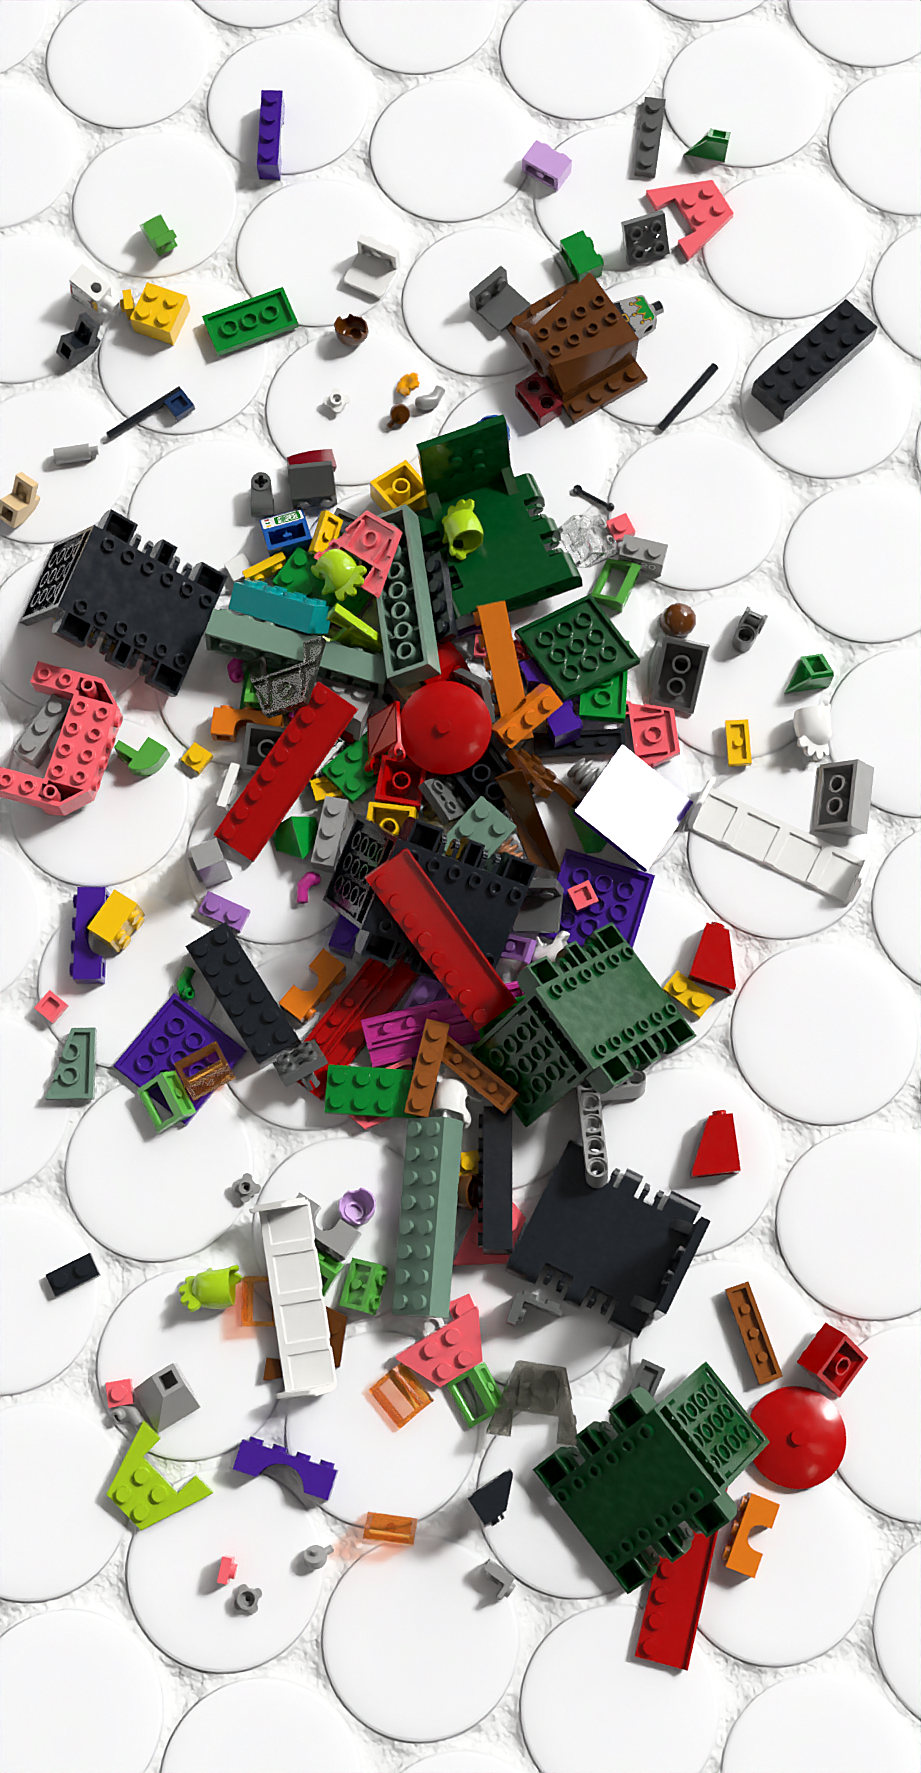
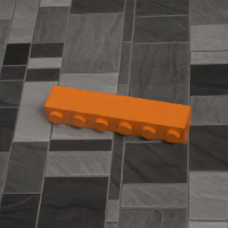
(500, 658)

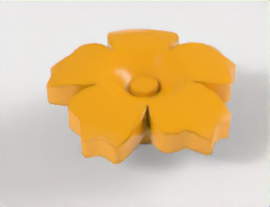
(408, 384)

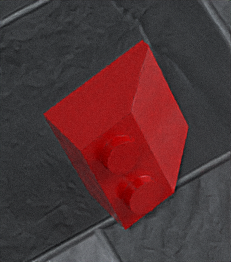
(449, 661)
(399, 782)
(832, 1359)

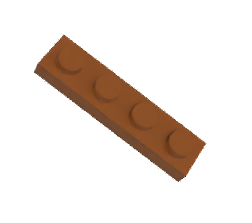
(427, 1068)
(478, 1075)
(753, 1333)

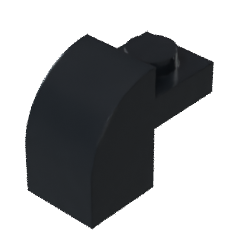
(80, 343)

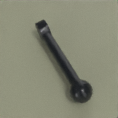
(578, 490)

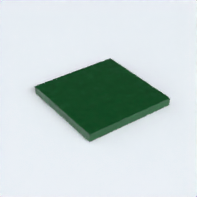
(577, 647)

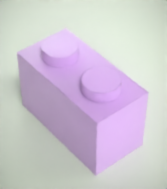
(546, 165)

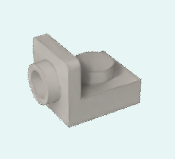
(499, 1574)

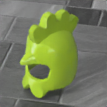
(464, 526)
(339, 573)
(210, 1289)

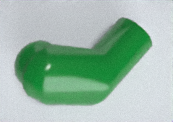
(184, 985)

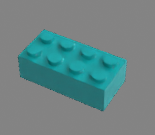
(280, 606)

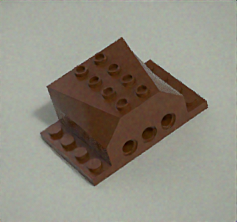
(580, 347)

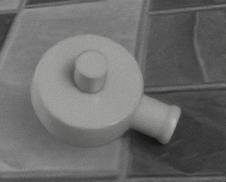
(316, 1556)

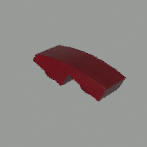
(312, 456)

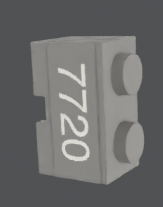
(644, 552)

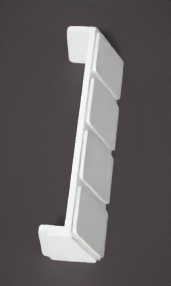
(778, 845)
(297, 1298)

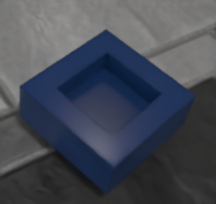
(179, 405)

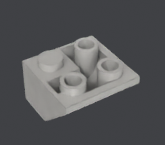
(166, 1397)

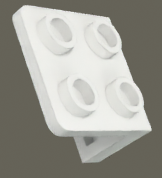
(373, 266)
(233, 786)

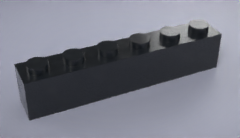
(497, 1181)

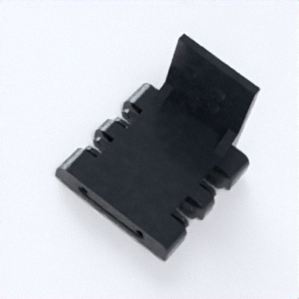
(129, 598)
(479, 897)
(609, 1242)

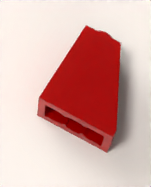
(714, 959)
(717, 1148)

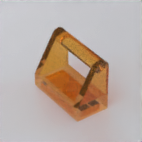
(208, 1078)
(247, 1302)
(409, 1388)
(390, 1528)

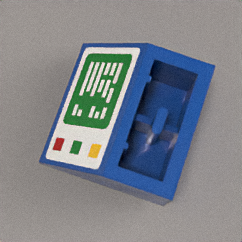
(286, 532)

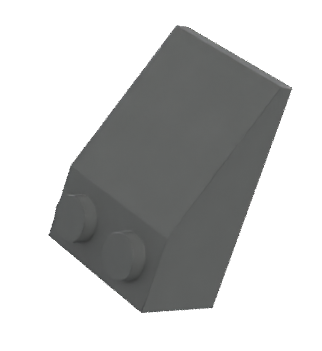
(679, 674)

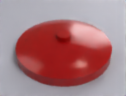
(445, 727)
(803, 1436)

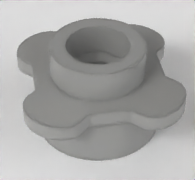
(253, 1189)
(254, 1594)

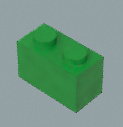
(580, 256)

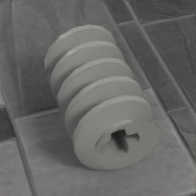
(583, 774)

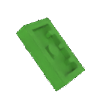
(364, 1286)

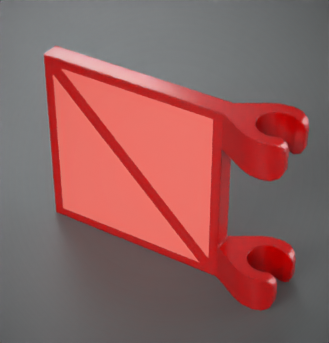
(384, 736)

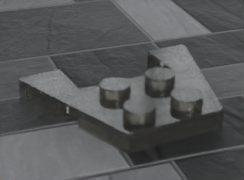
(289, 687)
(536, 1390)

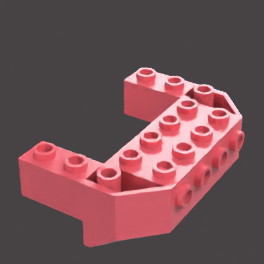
(80, 750)

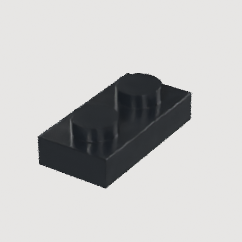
(73, 1275)

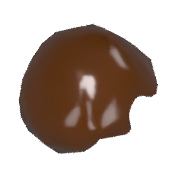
(351, 330)
(678, 620)
(468, 1191)

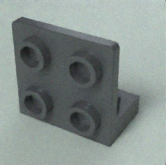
(497, 300)
(540, 908)
(518, 1311)

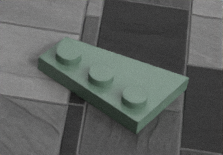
(76, 1068)

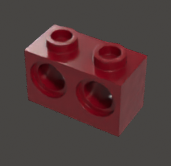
(535, 400)

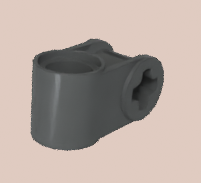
(261, 498)
(749, 627)

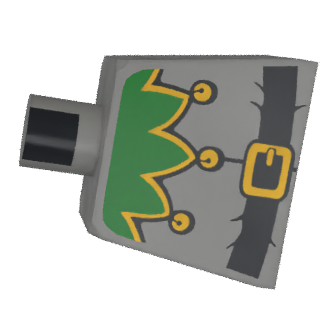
(640, 314)

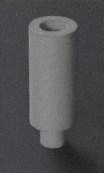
(74, 453)

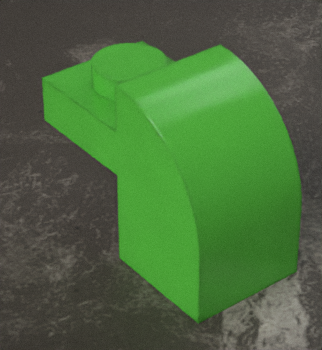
(159, 235)
(146, 760)

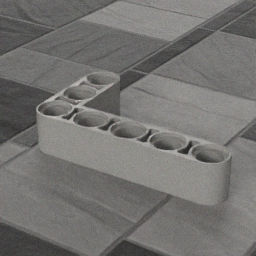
(593, 1118)

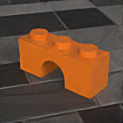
(228, 721)
(515, 726)
(303, 1004)
(754, 1512)

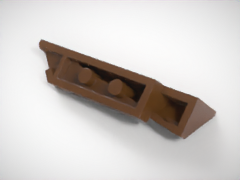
(525, 815)

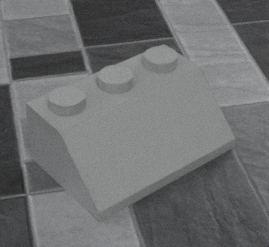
(843, 798)

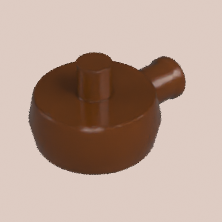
(398, 414)

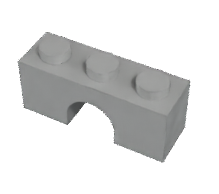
(35, 742)
(329, 834)
(339, 1239)

